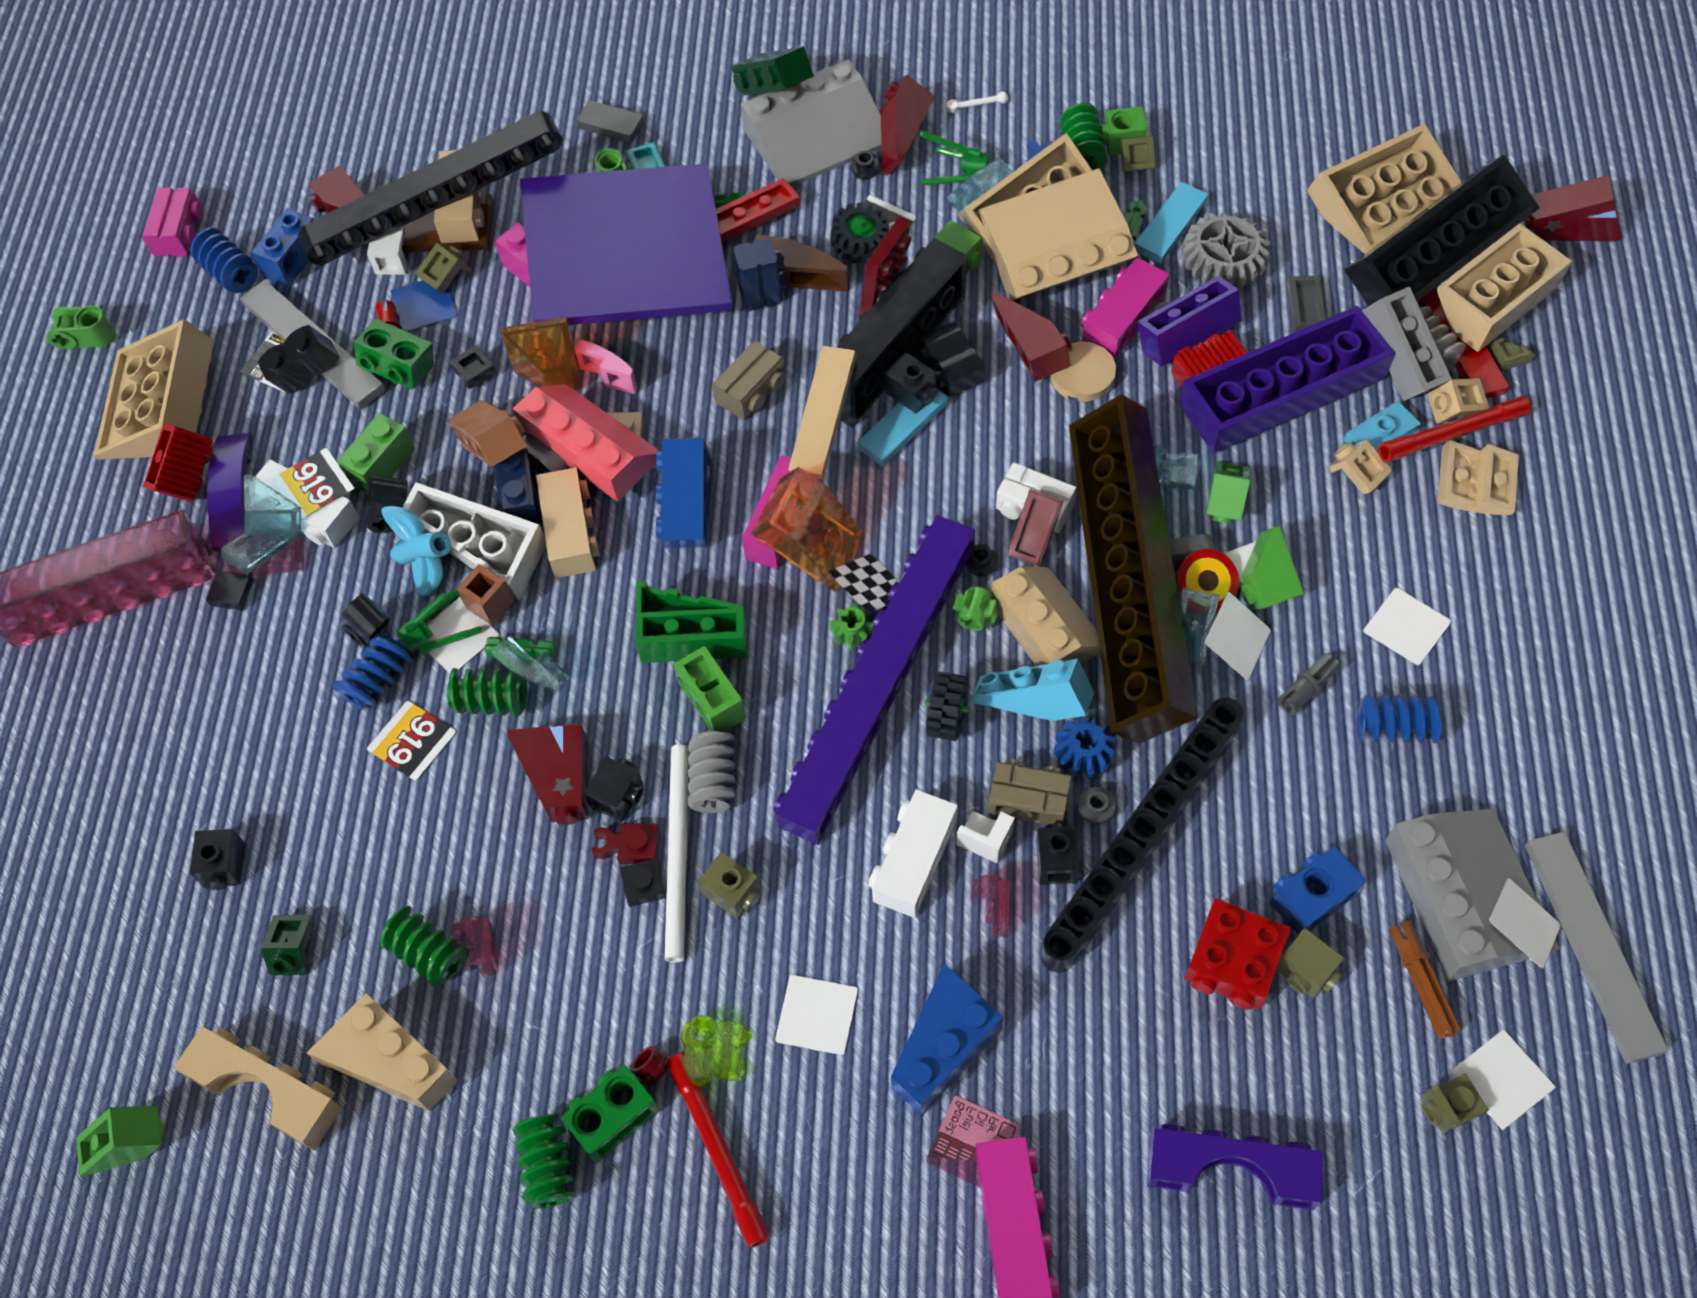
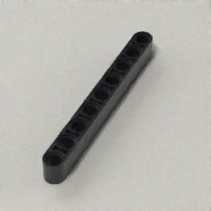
(429, 188)
(1139, 847)

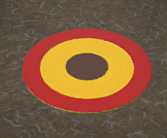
(1209, 572)

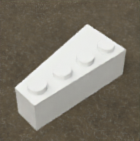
(481, 535)

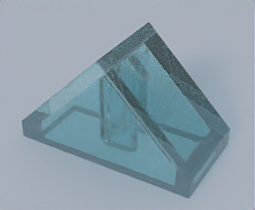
(268, 510)
(1198, 616)

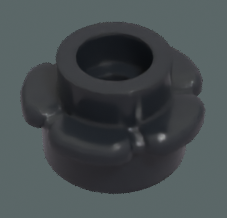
(864, 165)
(984, 567)

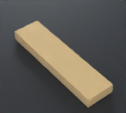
(823, 411)

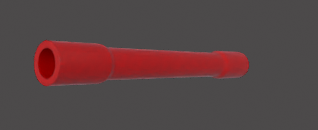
(1409, 444)
(744, 1209)

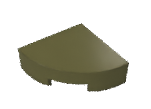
(1508, 354)

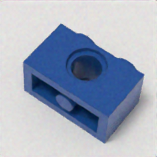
(1332, 874)

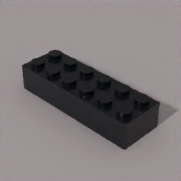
(1445, 234)
(909, 308)

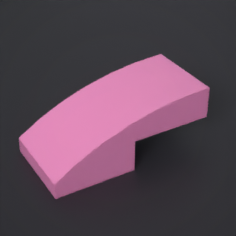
(614, 370)

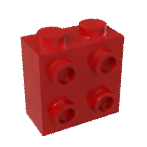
(1237, 955)

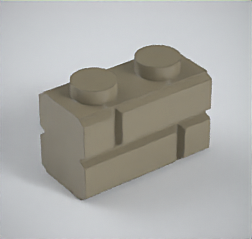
(749, 380)
(1029, 792)

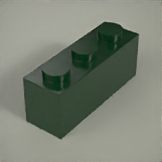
(772, 71)

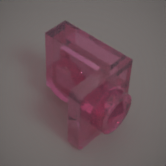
(997, 895)
(480, 940)

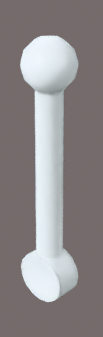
(952, 105)

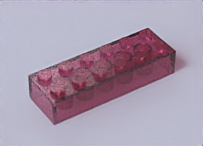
(102, 578)

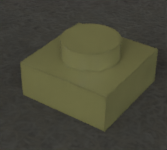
(1137, 153)

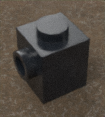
(911, 383)
(615, 788)
(1057, 854)
(217, 858)

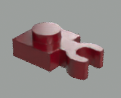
(632, 844)

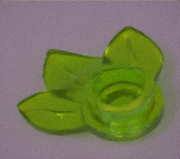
(717, 1054)

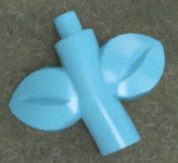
(417, 548)

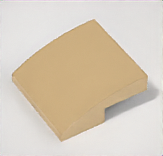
(1478, 479)

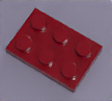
(885, 263)

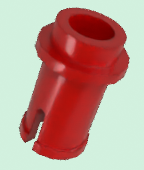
(388, 316)

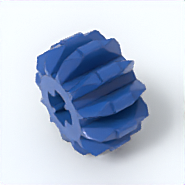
(1100, 745)

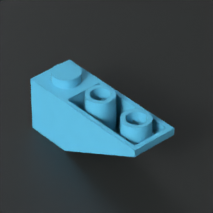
(1040, 691)

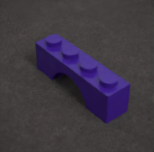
(1287, 1172)

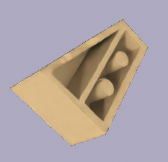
(383, 1054)

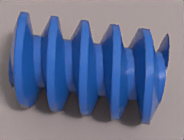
(223, 260)
(372, 671)
(1400, 717)

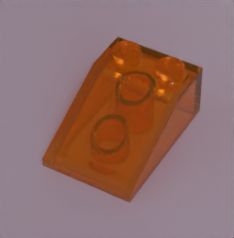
(809, 527)

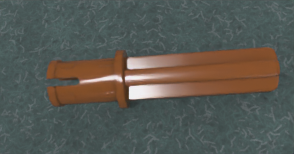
(1425, 980)

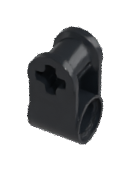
(384, 493)
(364, 620)

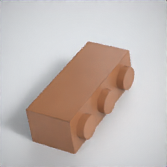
(488, 432)

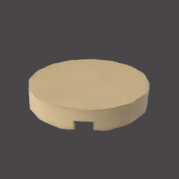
(1089, 375)

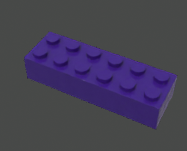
(1285, 379)

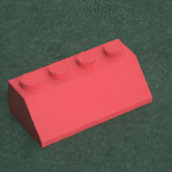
(586, 438)

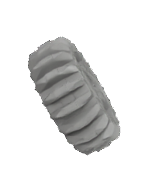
(1227, 249)

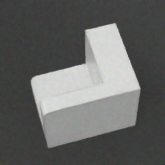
(387, 253)
(985, 835)

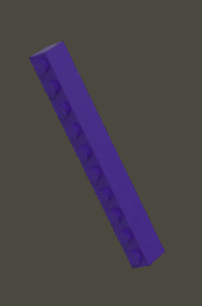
(875, 680)

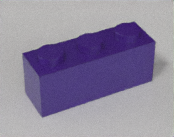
(1190, 320)

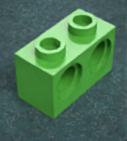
(710, 690)

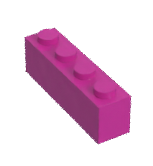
(1013, 1220)

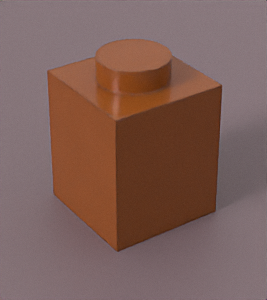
(485, 594)

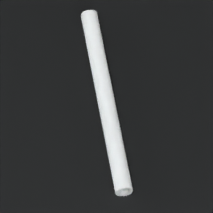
(677, 855)

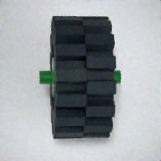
(858, 231)
(947, 706)

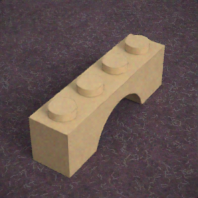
(297, 1109)

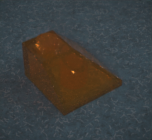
(543, 352)

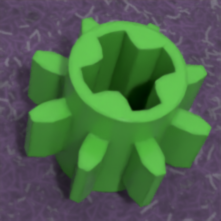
(975, 608)
(848, 618)

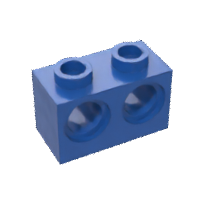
(280, 250)

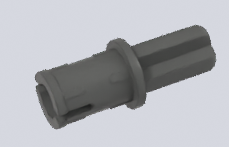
(1308, 683)

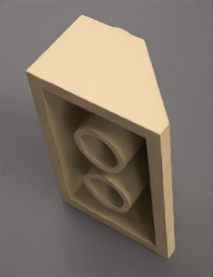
(1044, 616)

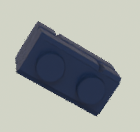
(759, 274)
(518, 487)

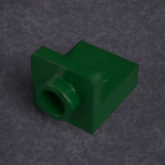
(286, 943)

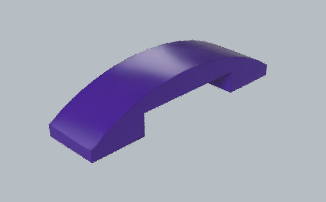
(226, 487)

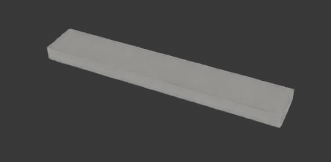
(284, 318)
(1596, 948)

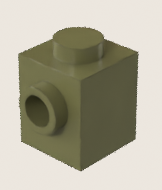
(730, 886)
(1310, 965)

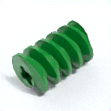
(1083, 128)
(486, 694)
(421, 947)
(542, 1162)

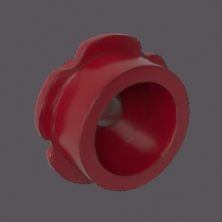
(649, 1065)

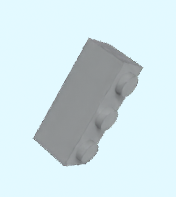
(1416, 359)

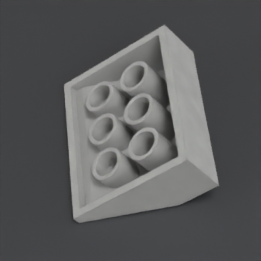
(813, 124)
(1454, 877)

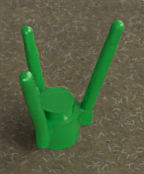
(971, 163)
(416, 632)

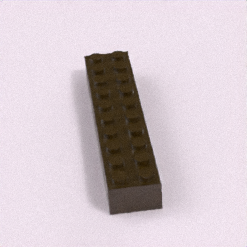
(1131, 572)

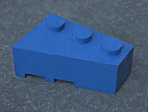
(683, 493)
(944, 1041)

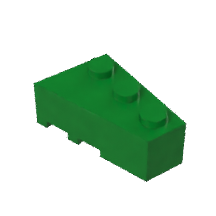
(677, 625)

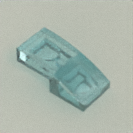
(978, 184)
(1177, 469)
(539, 671)

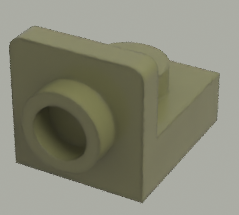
(442, 267)
(1453, 1104)

